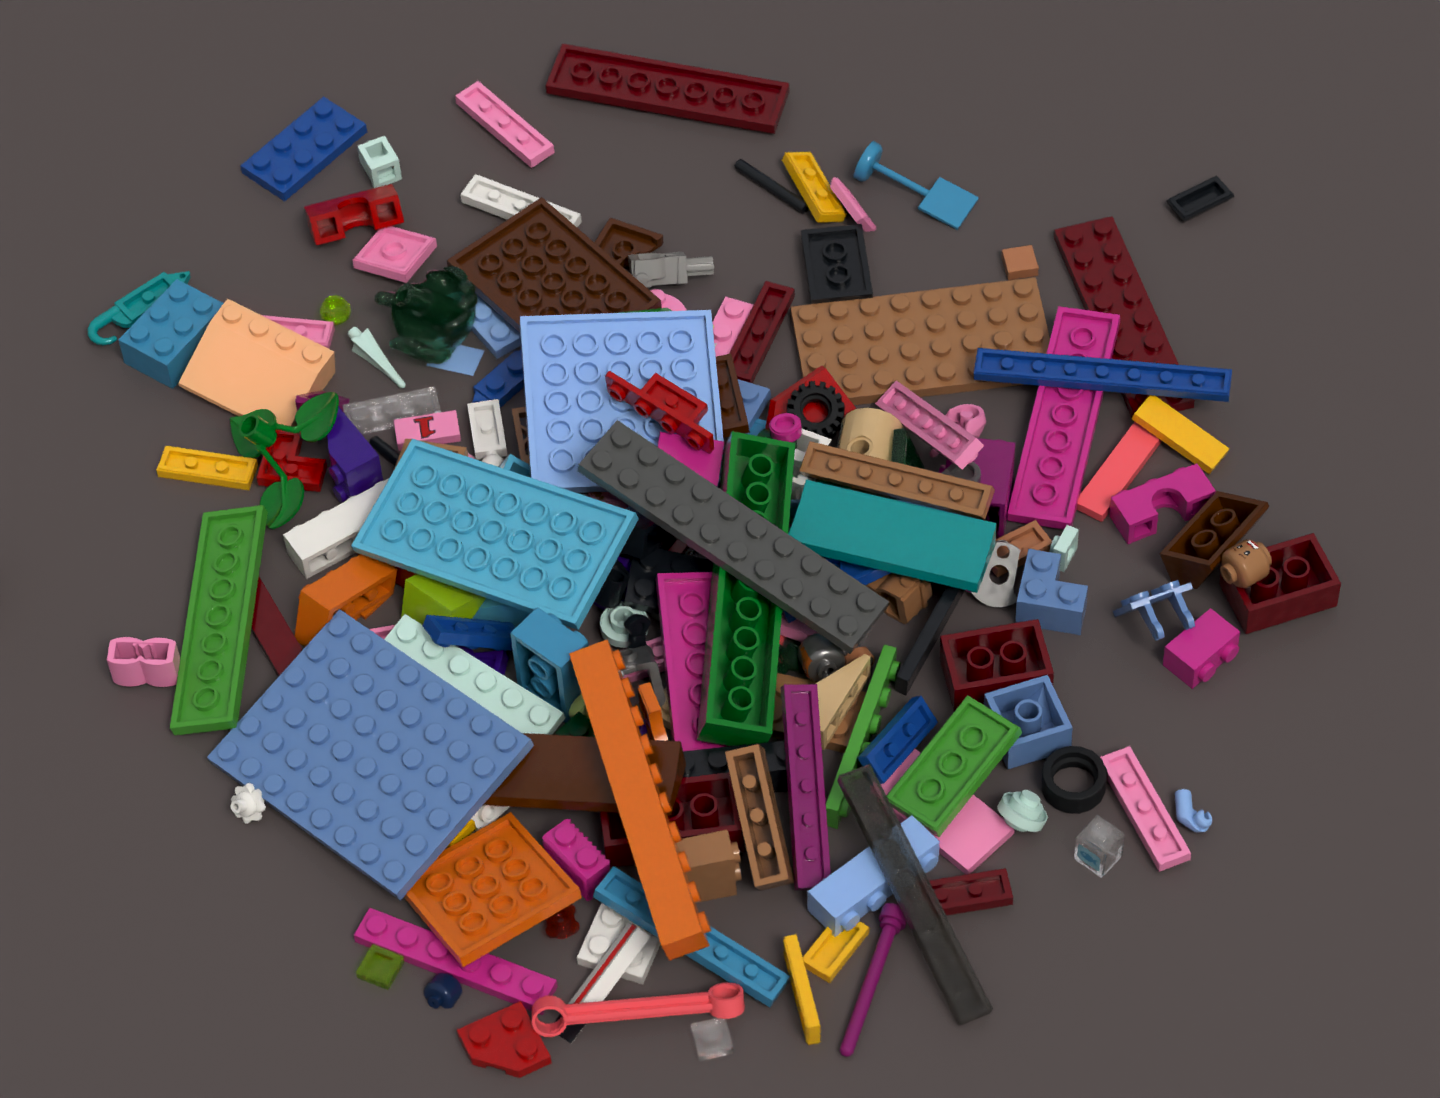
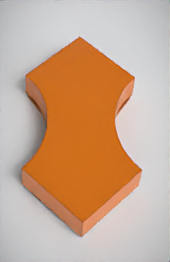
(651, 712)

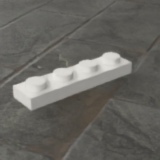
(504, 200)

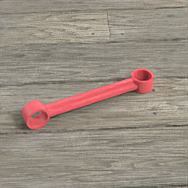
(721, 1001)

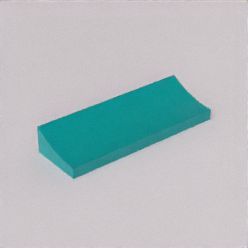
(894, 535)

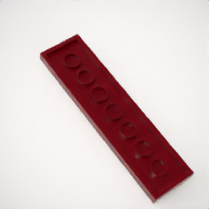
(668, 88)
(1112, 285)

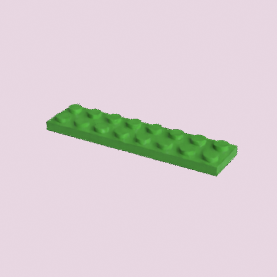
(219, 621)

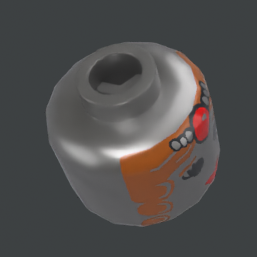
(819, 657)

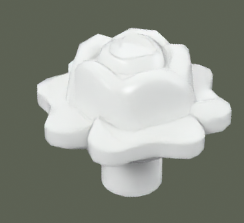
(248, 803)

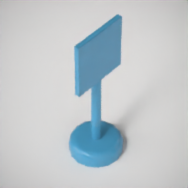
(943, 201)

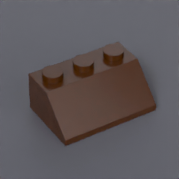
(1212, 530)

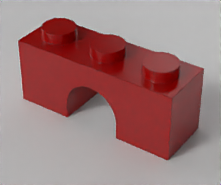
(372, 207)

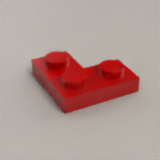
(286, 454)

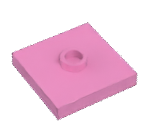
(395, 253)

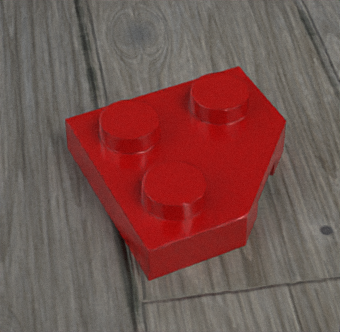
(505, 1042)

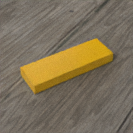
(813, 187)
(1180, 433)
(207, 467)
(801, 989)

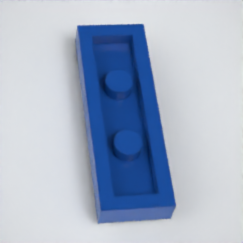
(469, 632)
(899, 738)

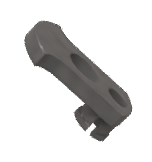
(1000, 594)

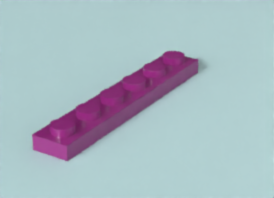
(805, 785)

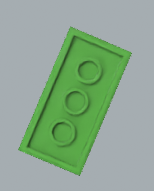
(953, 765)

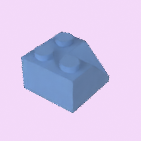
(1038, 713)

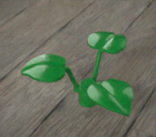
(257, 431)

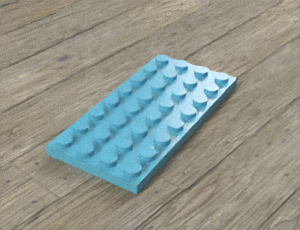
(495, 533)

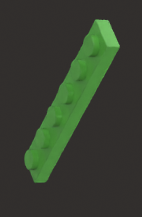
(867, 723)

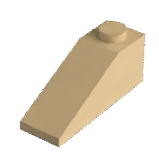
(838, 694)

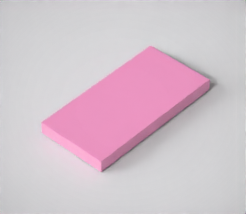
(971, 835)

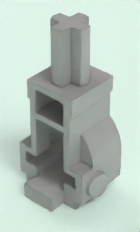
(668, 267)

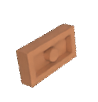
(1026, 537)

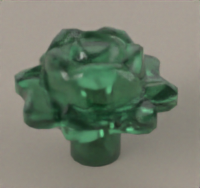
(789, 659)

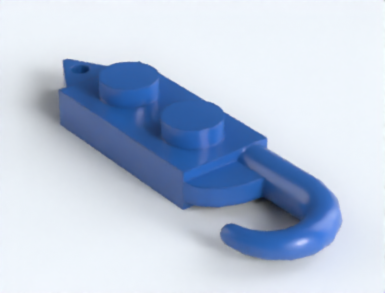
(502, 381)

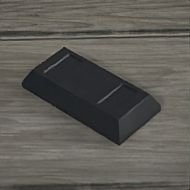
(1200, 199)

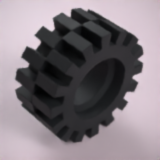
(823, 395)

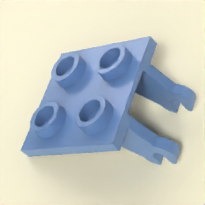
(1143, 602)

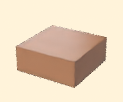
(1020, 262)

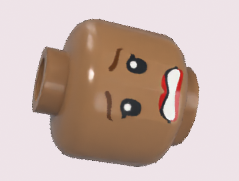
(1245, 563)

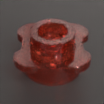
(562, 929)

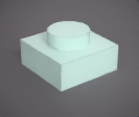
(1065, 545)

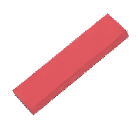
(1117, 471)

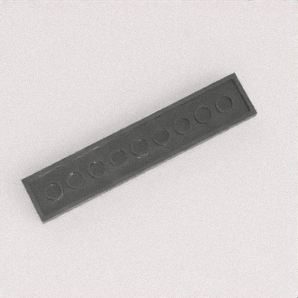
(733, 537)

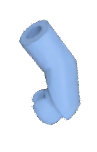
(1186, 815)

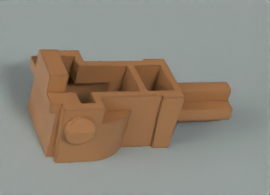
(904, 594)

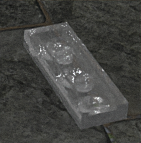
(381, 412)

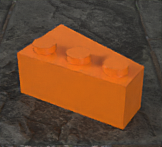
(354, 588)

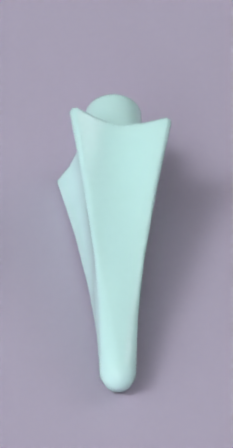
(368, 349)

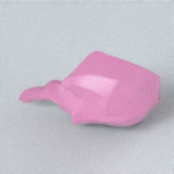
(968, 417)

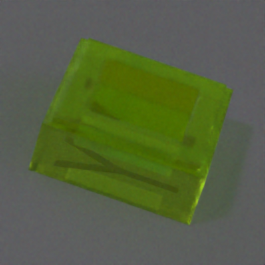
(380, 967)

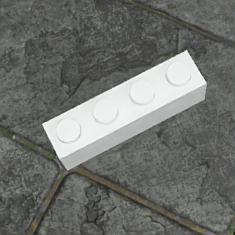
(330, 534)

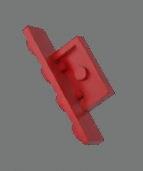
(667, 404)

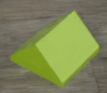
(431, 597)

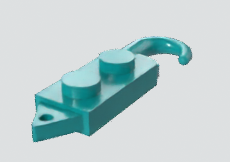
(133, 305)

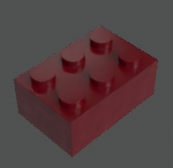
(1296, 586)
(993, 659)

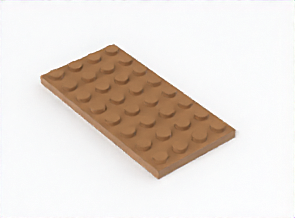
(919, 337)

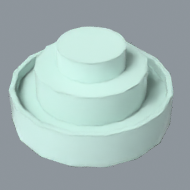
(612, 624)
(1023, 811)

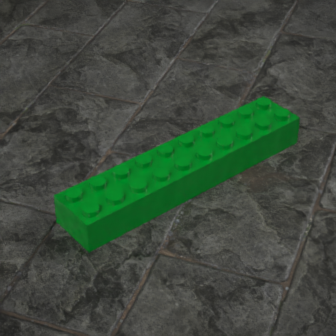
(742, 623)

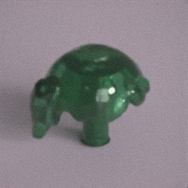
(432, 314)

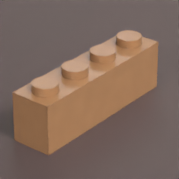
(759, 817)

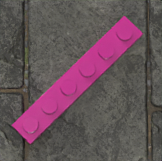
(426, 951)

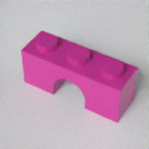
(1135, 509)

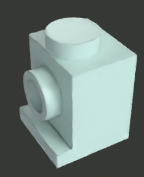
(379, 162)

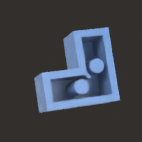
(1043, 597)

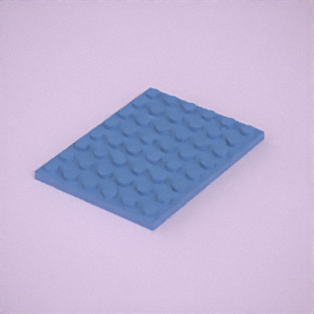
(371, 753)

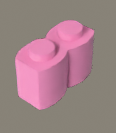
(142, 662)

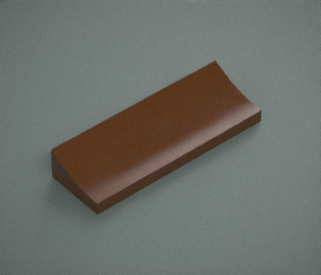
(571, 775)

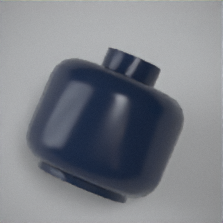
(443, 991)

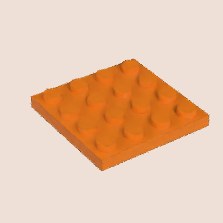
(490, 889)

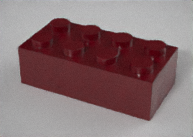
(701, 807)

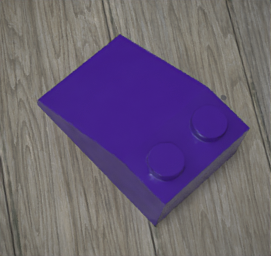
(353, 460)

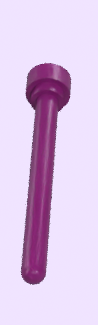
(891, 923)

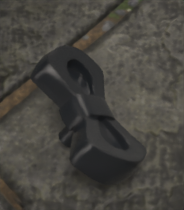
(637, 627)

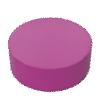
(785, 427)

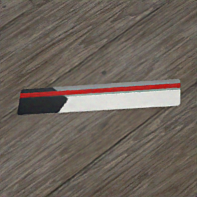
(607, 972)

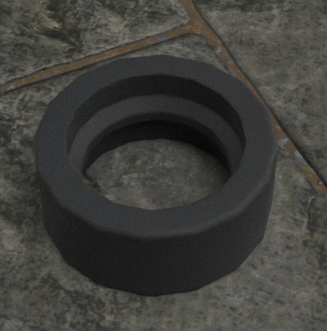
(1074, 801)

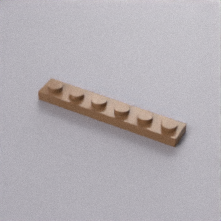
(897, 480)

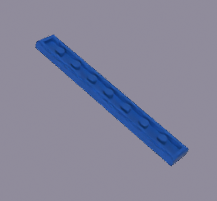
(1103, 374)

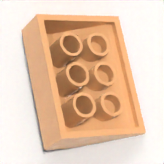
(255, 364)

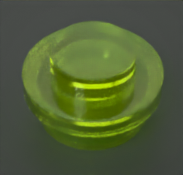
(335, 309)

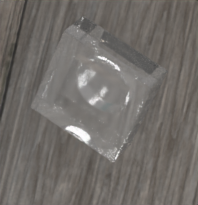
(712, 1038)

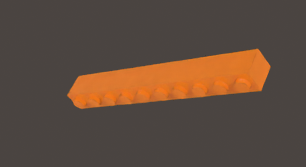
(639, 801)

